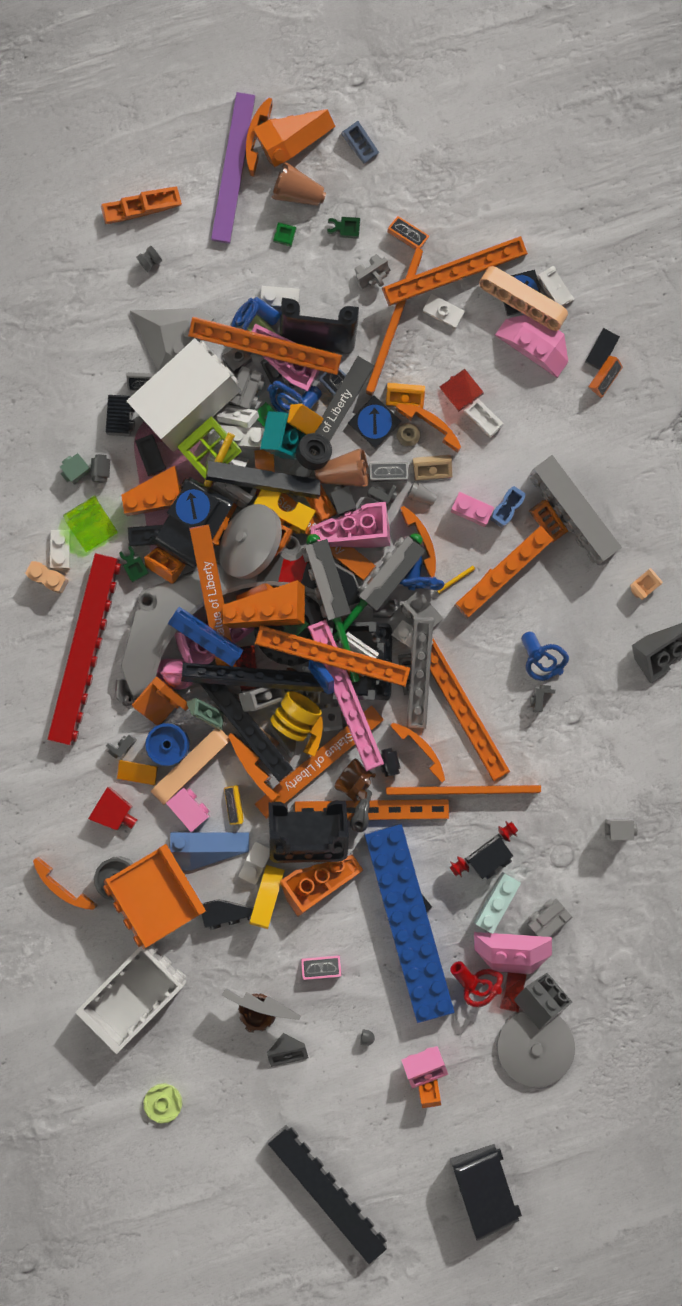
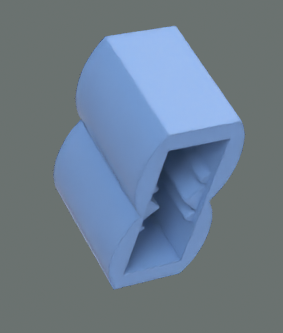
(511, 502)

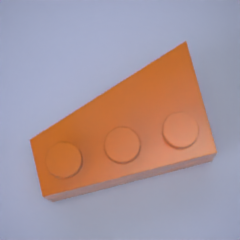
(153, 494)

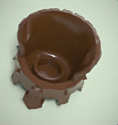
(354, 780)
(254, 1020)

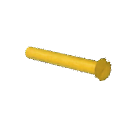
(457, 578)

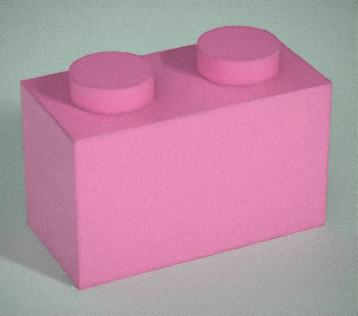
(472, 509)
(188, 809)
(424, 1067)

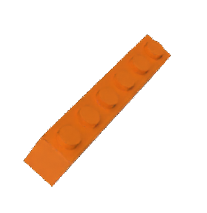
(504, 572)

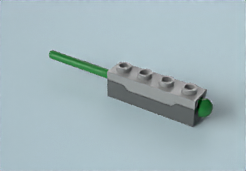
(387, 576)
(328, 586)

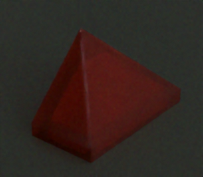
(513, 986)

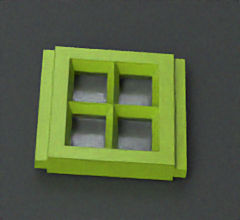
(205, 444)

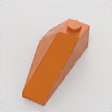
(312, 884)

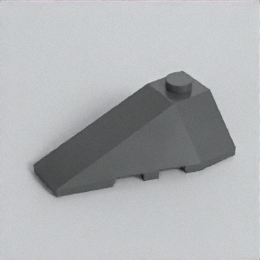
(658, 651)

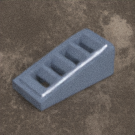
(350, 140)

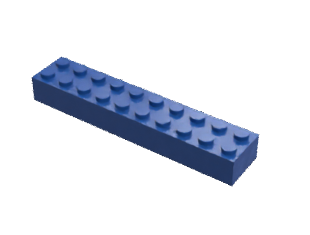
(409, 923)

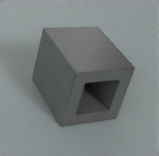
(342, 500)

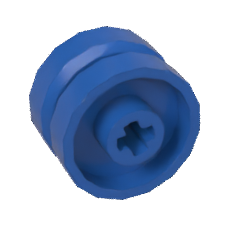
(179, 744)

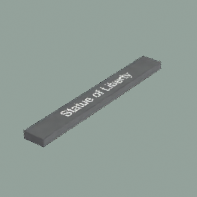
(338, 407)

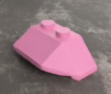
(535, 342)
(512, 952)

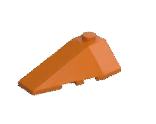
(290, 135)

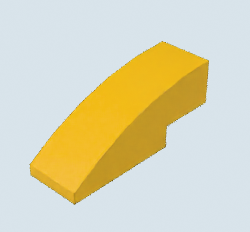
(266, 897)

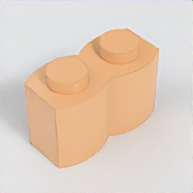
(43, 575)

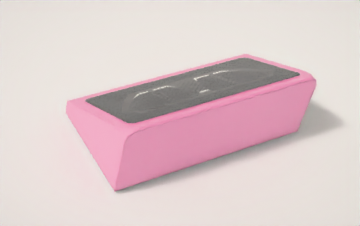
(321, 967)

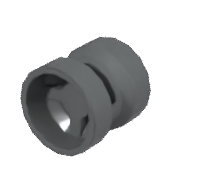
(149, 258)

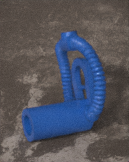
(255, 307)
(308, 398)
(413, 579)
(536, 652)

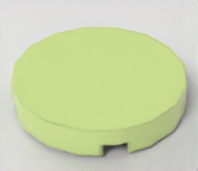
(162, 1103)

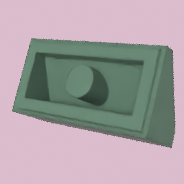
(206, 713)

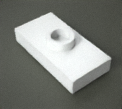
(443, 311)
(483, 418)

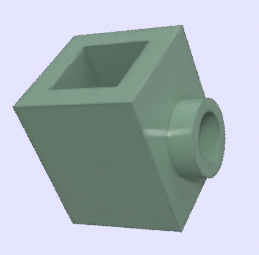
(74, 468)

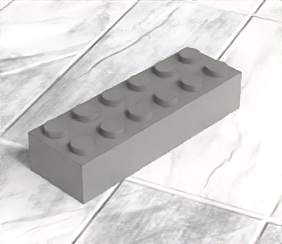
(575, 510)

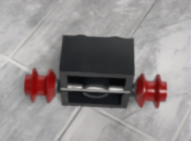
(488, 856)

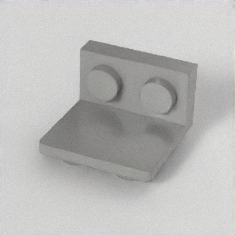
(419, 607)

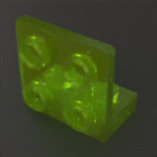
(90, 523)

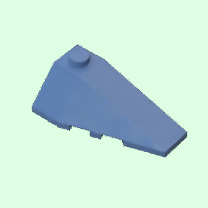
(205, 848)

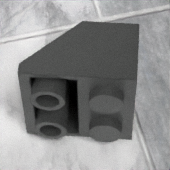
(542, 1000)

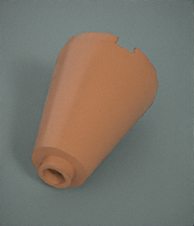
(297, 187)
(345, 470)

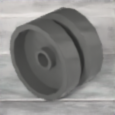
(108, 869)

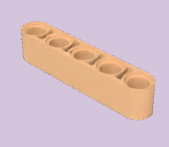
(523, 298)
(190, 765)

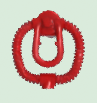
(470, 982)

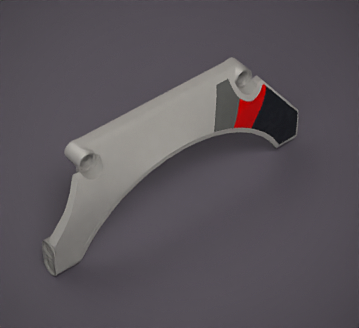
(150, 628)

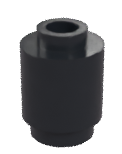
(391, 762)

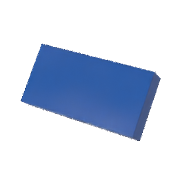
(322, 676)

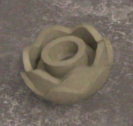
(408, 440)

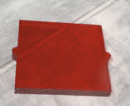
(461, 390)

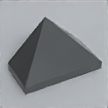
(287, 743)
(286, 1050)

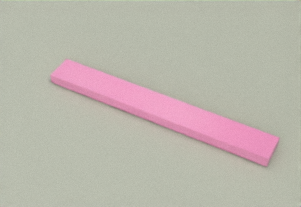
(349, 703)

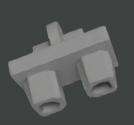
(374, 273)

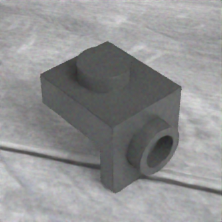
(536, 701)

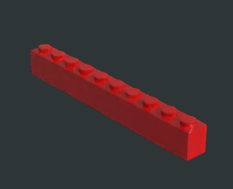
(83, 649)

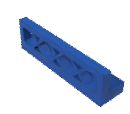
(205, 636)

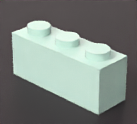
(497, 902)

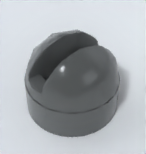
(367, 1038)

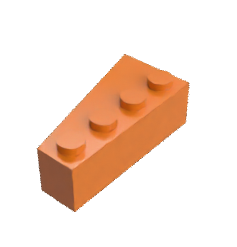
(268, 608)

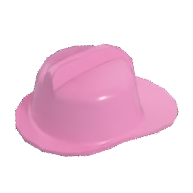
(171, 673)

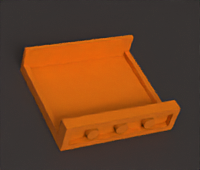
(153, 896)

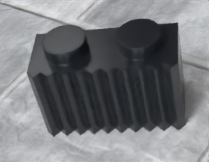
(119, 416)

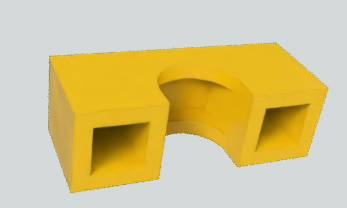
(297, 519)

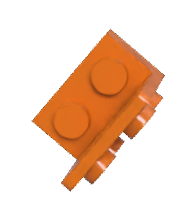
(158, 701)

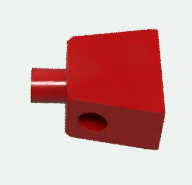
(113, 811)

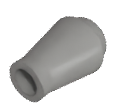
(421, 494)

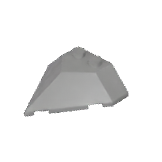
(166, 331)

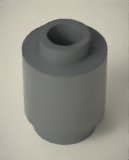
(100, 468)

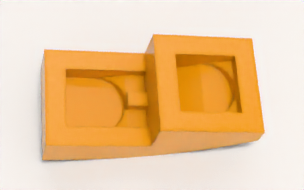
(314, 741)

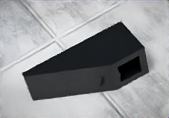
(224, 911)

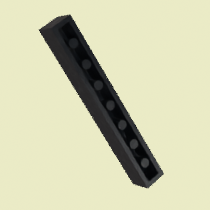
(327, 1194)

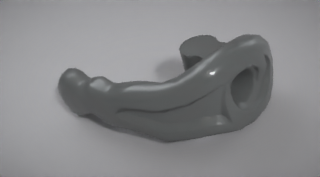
(360, 820)

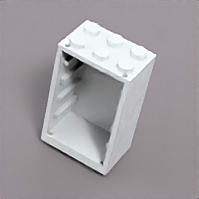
(185, 393)
(131, 997)

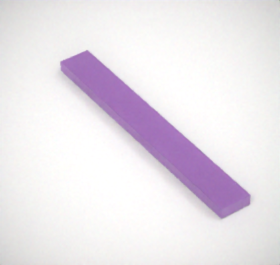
(233, 168)

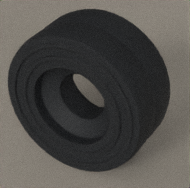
(318, 442)

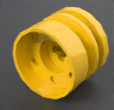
(295, 716)

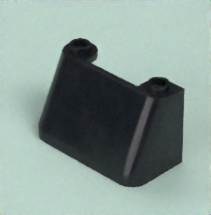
(319, 333)
(176, 537)
(379, 638)
(308, 834)
(485, 1191)

